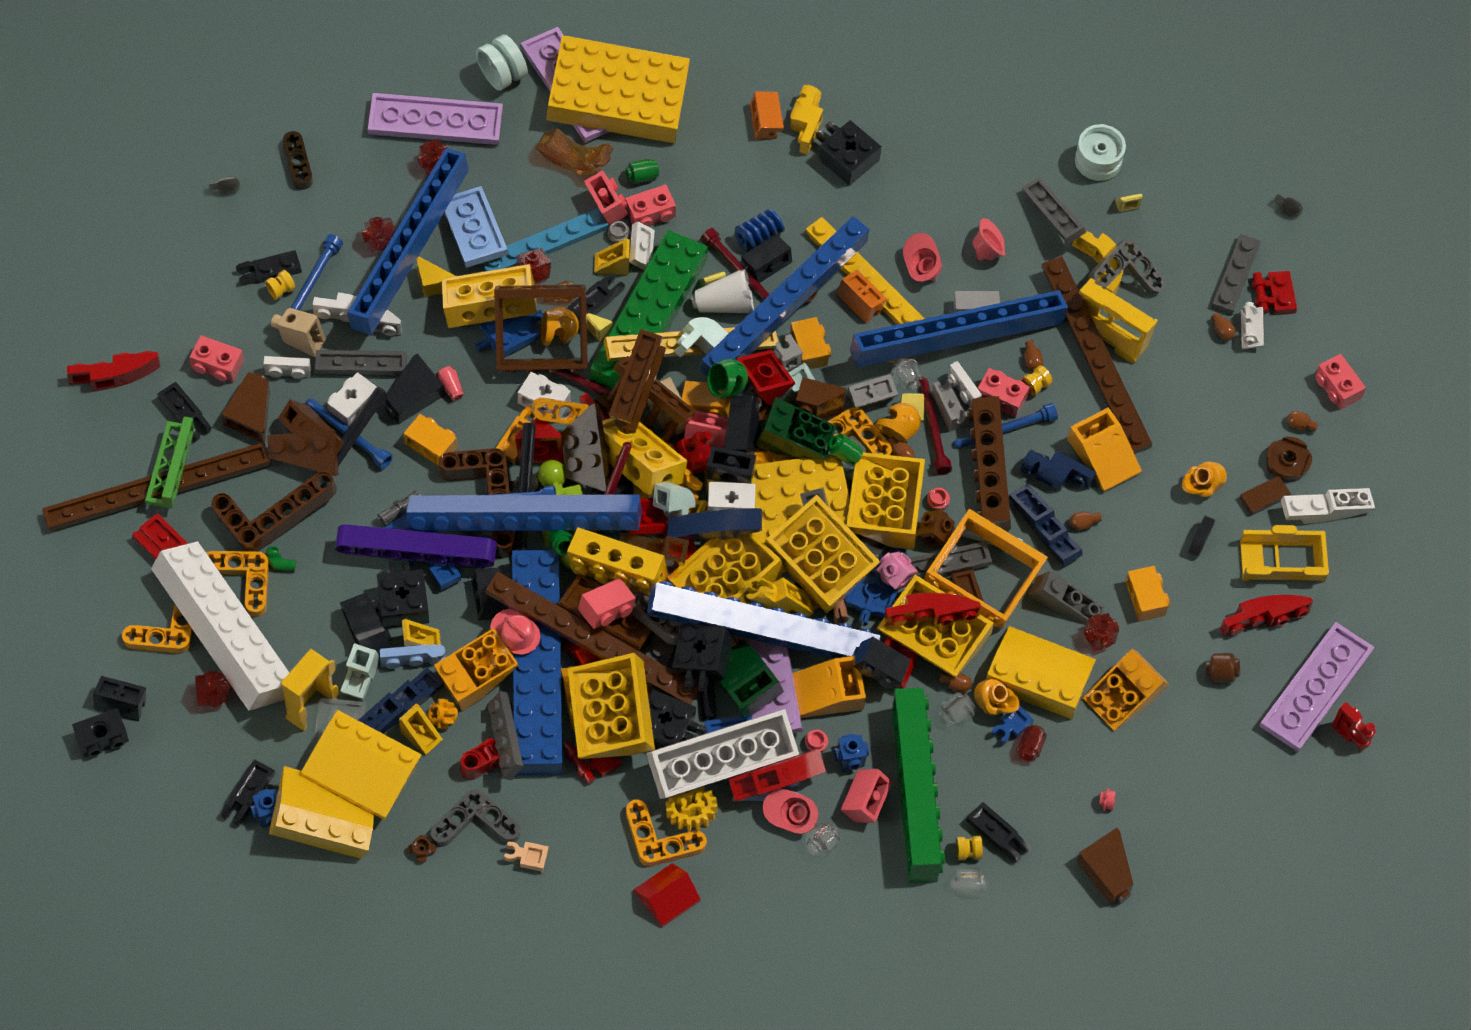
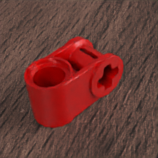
(483, 756)

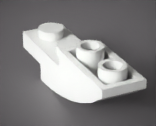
(338, 309)
(1329, 506)

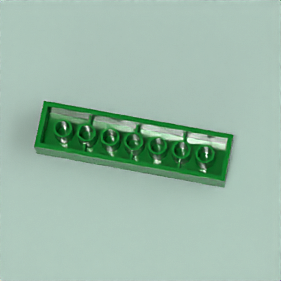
(655, 297)
(917, 785)

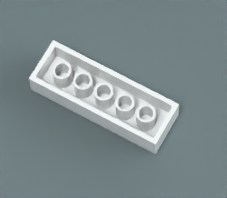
(722, 753)

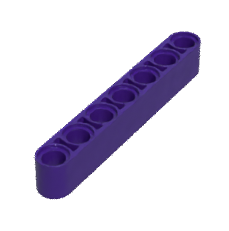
(415, 546)

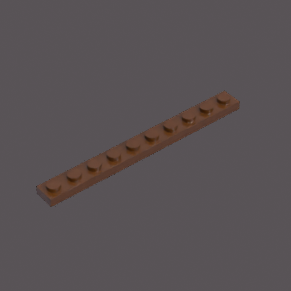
(1097, 354)
(135, 492)
(583, 635)

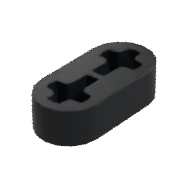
(1202, 535)

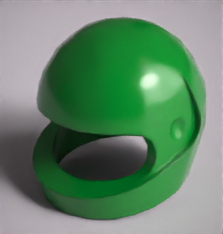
(728, 377)

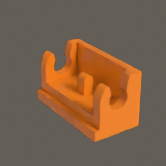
(766, 115)
(861, 296)

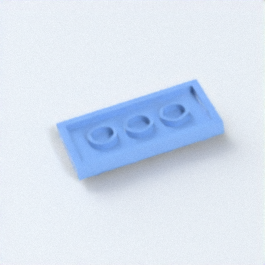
(475, 227)

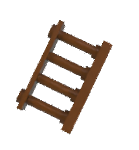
(637, 381)
(661, 397)

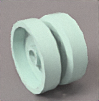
(501, 62)
(1100, 152)

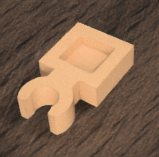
(531, 856)

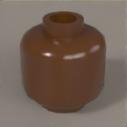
(1223, 668)

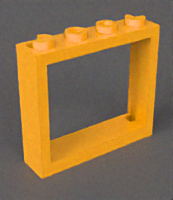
(1000, 539)

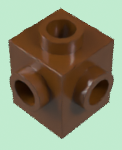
(935, 528)

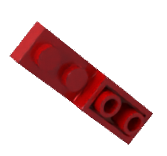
(124, 370)
(940, 606)
(1271, 609)
(777, 775)

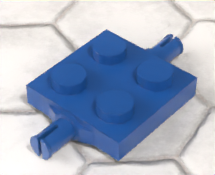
(517, 333)
(871, 596)

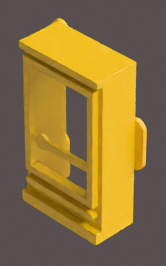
(1125, 343)
(1282, 535)
(309, 675)

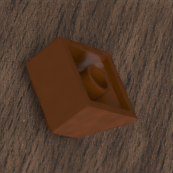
(820, 398)

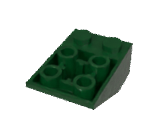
(794, 432)
(749, 680)

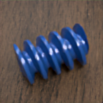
(757, 228)

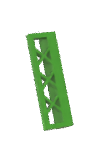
(175, 465)

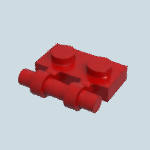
(1280, 289)
(697, 458)
(1350, 726)
(602, 765)

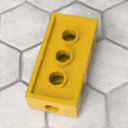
(471, 297)
(649, 459)
(616, 557)

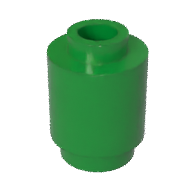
(642, 171)
(845, 449)
(560, 540)

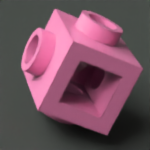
(896, 569)

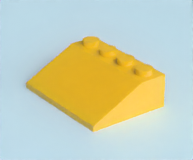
(886, 499)
(821, 553)
(727, 566)
(944, 646)
(1041, 671)
(611, 708)
(361, 764)
(319, 817)

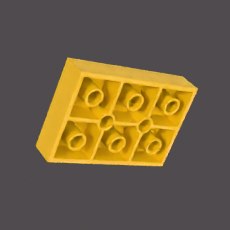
(618, 89)
(782, 482)

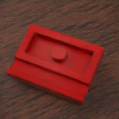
(157, 536)

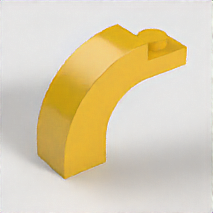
(1098, 250)

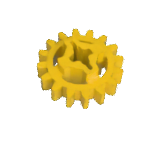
(692, 808)

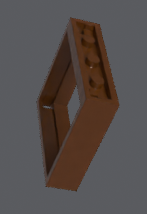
(552, 365)

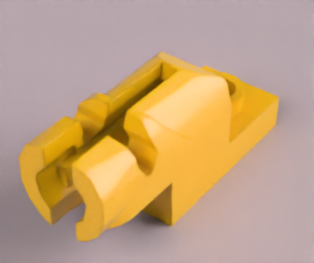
(807, 116)
(779, 595)

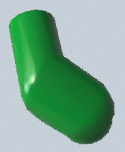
(278, 562)

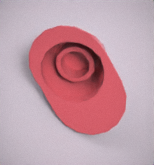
(988, 241)
(922, 257)
(516, 631)
(790, 811)

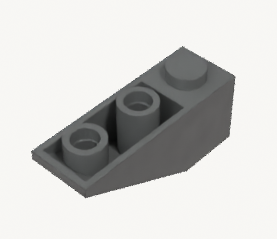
(1064, 597)

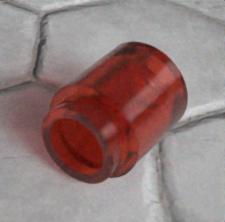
(1031, 743)

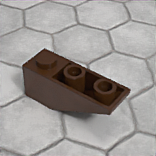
(302, 418)

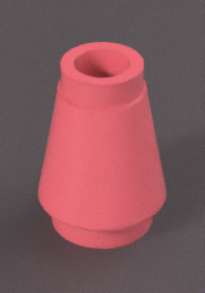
(450, 382)

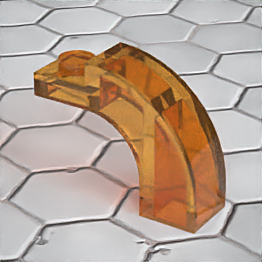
(572, 156)
(672, 548)

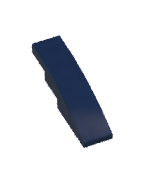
(716, 523)
(1045, 524)
(394, 706)

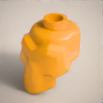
(1204, 479)
(995, 697)

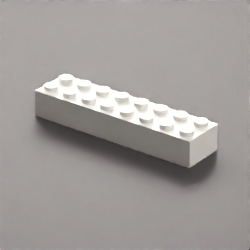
(222, 624)

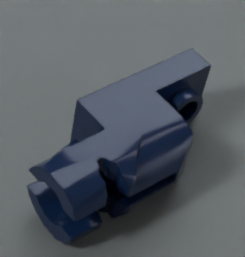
(1057, 470)

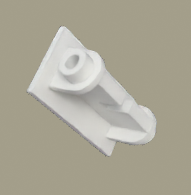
(1252, 326)

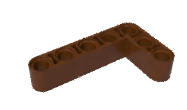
(486, 470)
(274, 514)

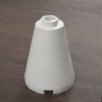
(725, 295)

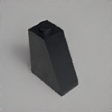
(413, 390)
(742, 425)

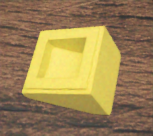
(1128, 202)
(711, 278)
(599, 326)
(915, 400)

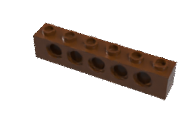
(989, 409)

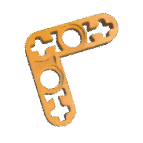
(575, 410)
(851, 427)
(252, 573)
(175, 632)
(651, 842)

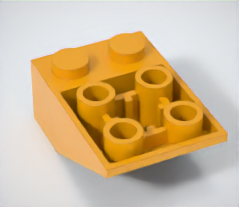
(1104, 449)
(476, 668)
(829, 688)
(1126, 690)

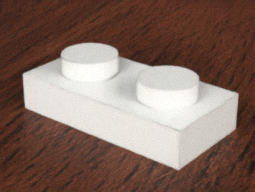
(641, 245)
(287, 366)
(963, 383)

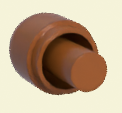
(1223, 327)
(1032, 356)
(1301, 421)
(900, 448)
(1084, 520)
(961, 683)

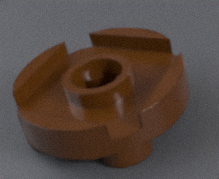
(1288, 470)

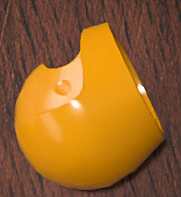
(558, 322)
(904, 424)

